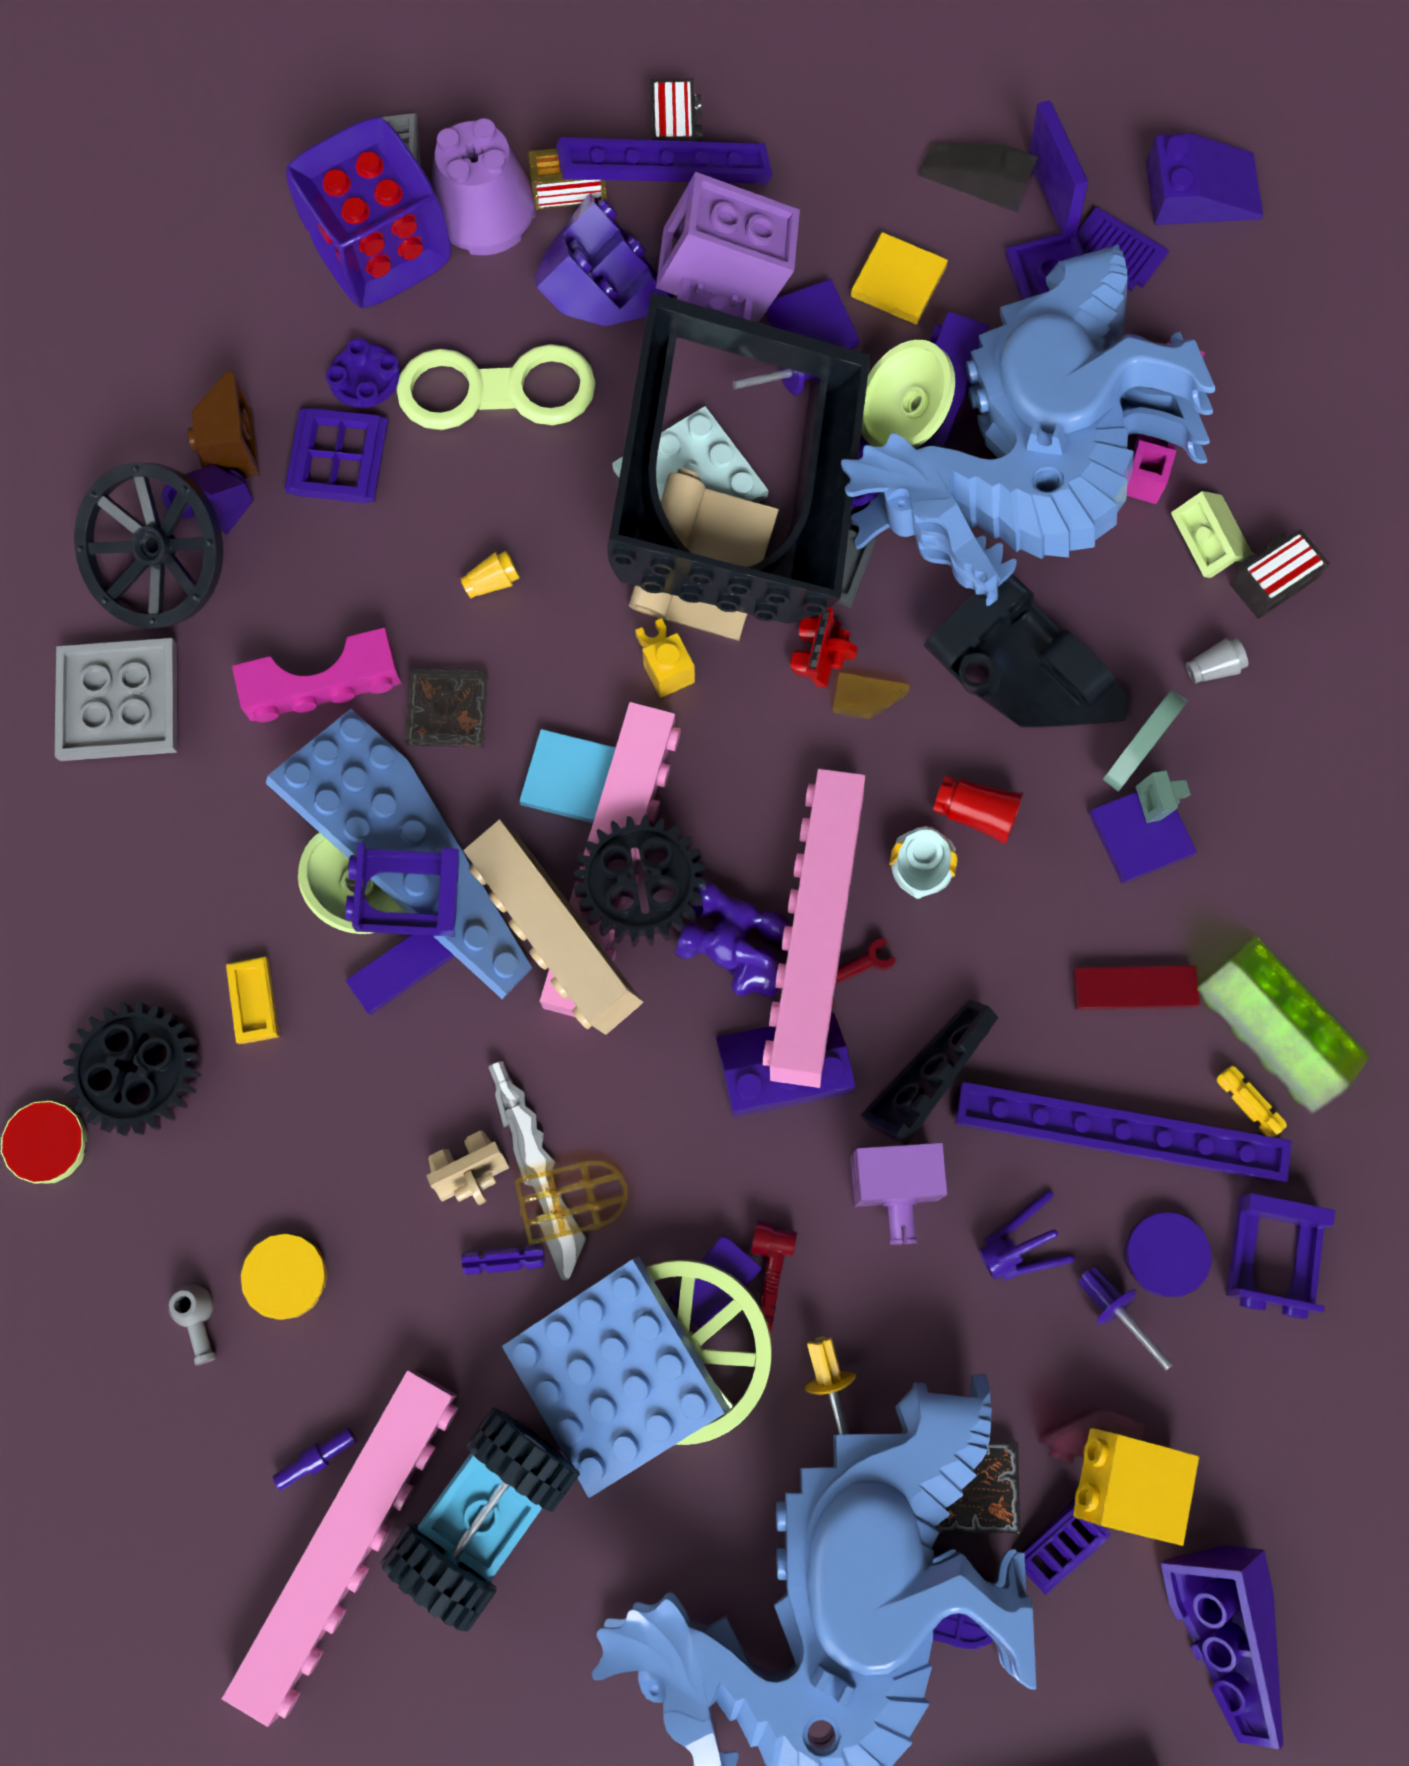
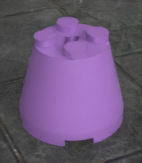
(481, 188)

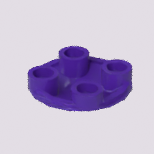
(363, 374)

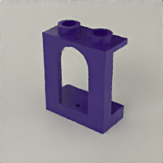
(374, 862)
(1312, 1220)

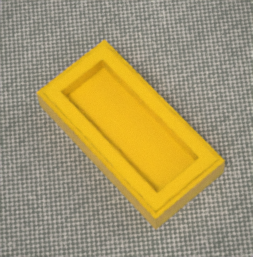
(252, 1000)

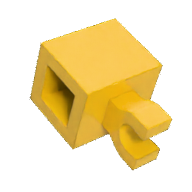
(666, 660)

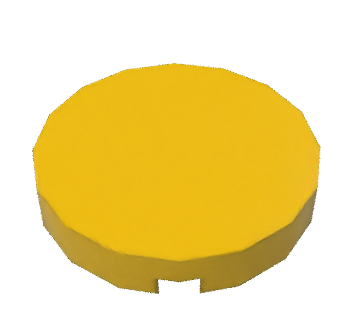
(283, 1276)

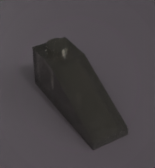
(982, 170)

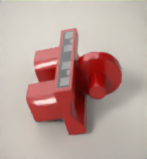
(828, 649)

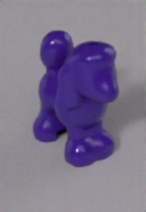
(727, 942)

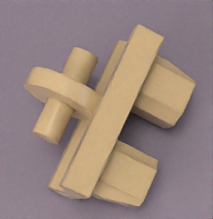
(468, 1174)

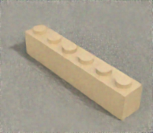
(553, 929)

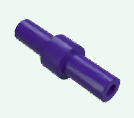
(314, 1459)

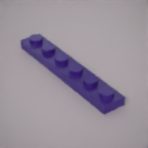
(662, 160)

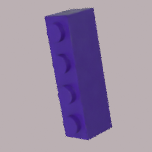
(957, 339)

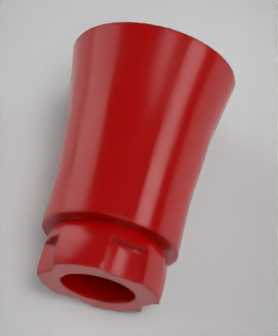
(979, 807)

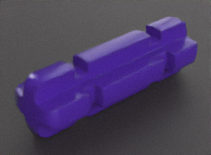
(503, 1259)

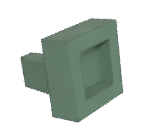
(1160, 795)

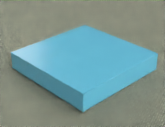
(567, 776)

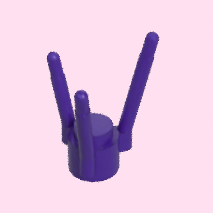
(1002, 1256)

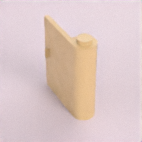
(714, 528)

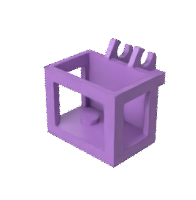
(729, 250)

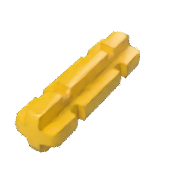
(1251, 1102)

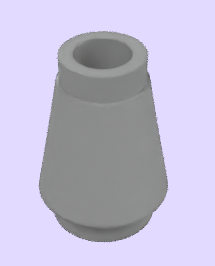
(1219, 661)

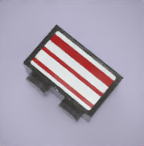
(675, 110)
(1278, 573)

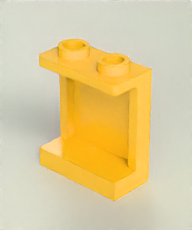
(1135, 1486)

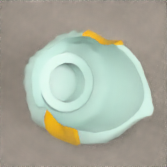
(923, 861)

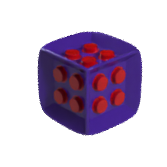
(370, 211)

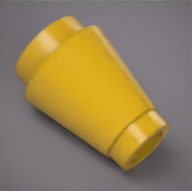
(491, 575)

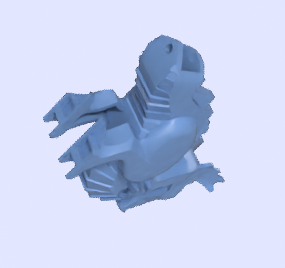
(1056, 416)
(853, 1606)

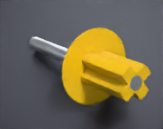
(829, 1377)

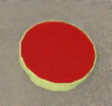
(44, 1142)

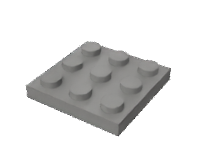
(116, 699)

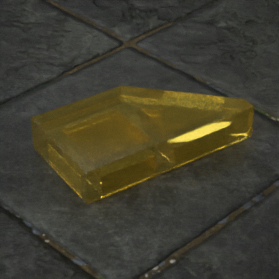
(865, 695)

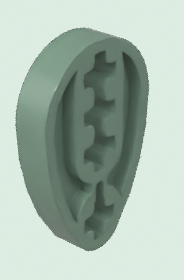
(1145, 739)

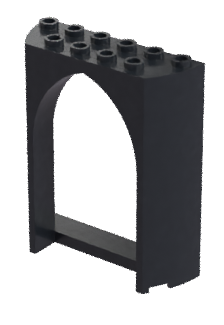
(809, 566)

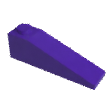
(1231, 1618)

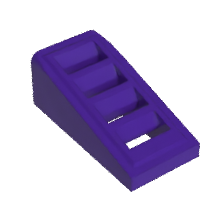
(1073, 1559)

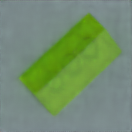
(1284, 1025)

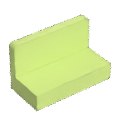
(1211, 533)

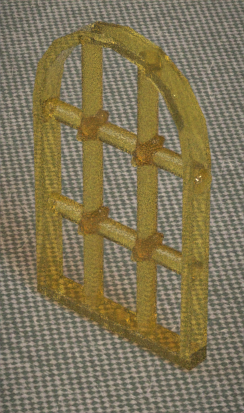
(554, 1193)

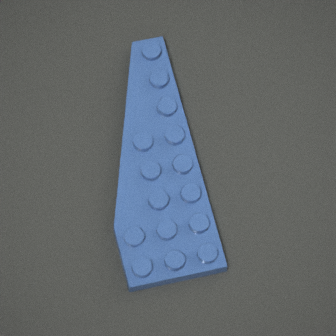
(368, 793)

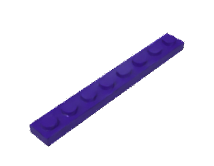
(1123, 1132)

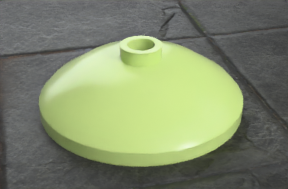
(908, 393)
(325, 883)

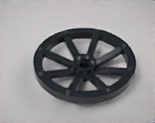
(145, 544)

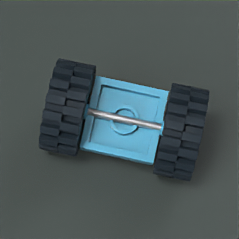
(478, 1520)

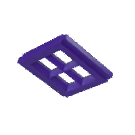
(303, 450)

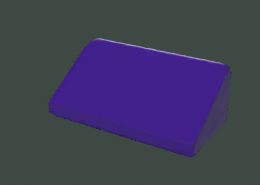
(709, 1298)

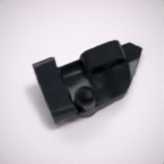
(1033, 667)

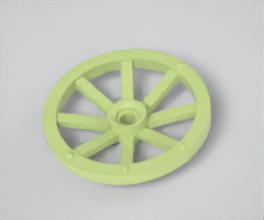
(741, 1300)

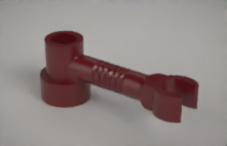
(775, 1244)

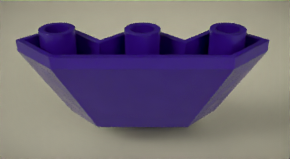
(597, 269)

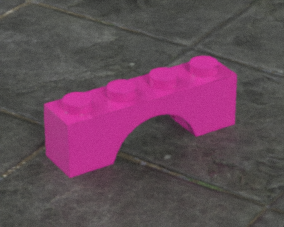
(1151, 466)
(363, 667)

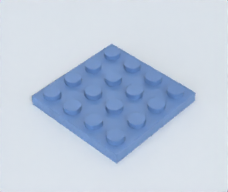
(615, 1377)

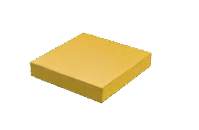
(899, 278)

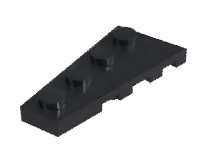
(921, 1084)

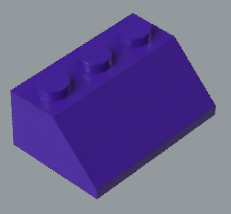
(749, 1080)

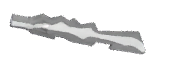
(534, 1160)

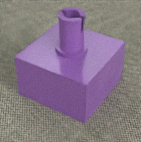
(899, 1180)

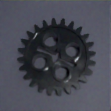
(605, 886)
(98, 1055)

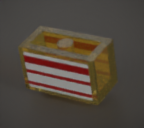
(552, 190)

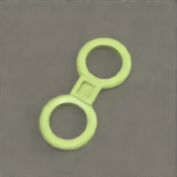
(496, 387)

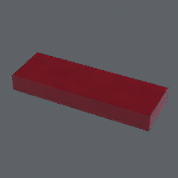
(1136, 987)

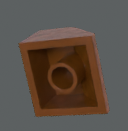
(225, 429)

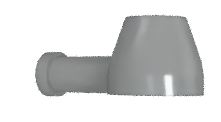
(194, 1318)

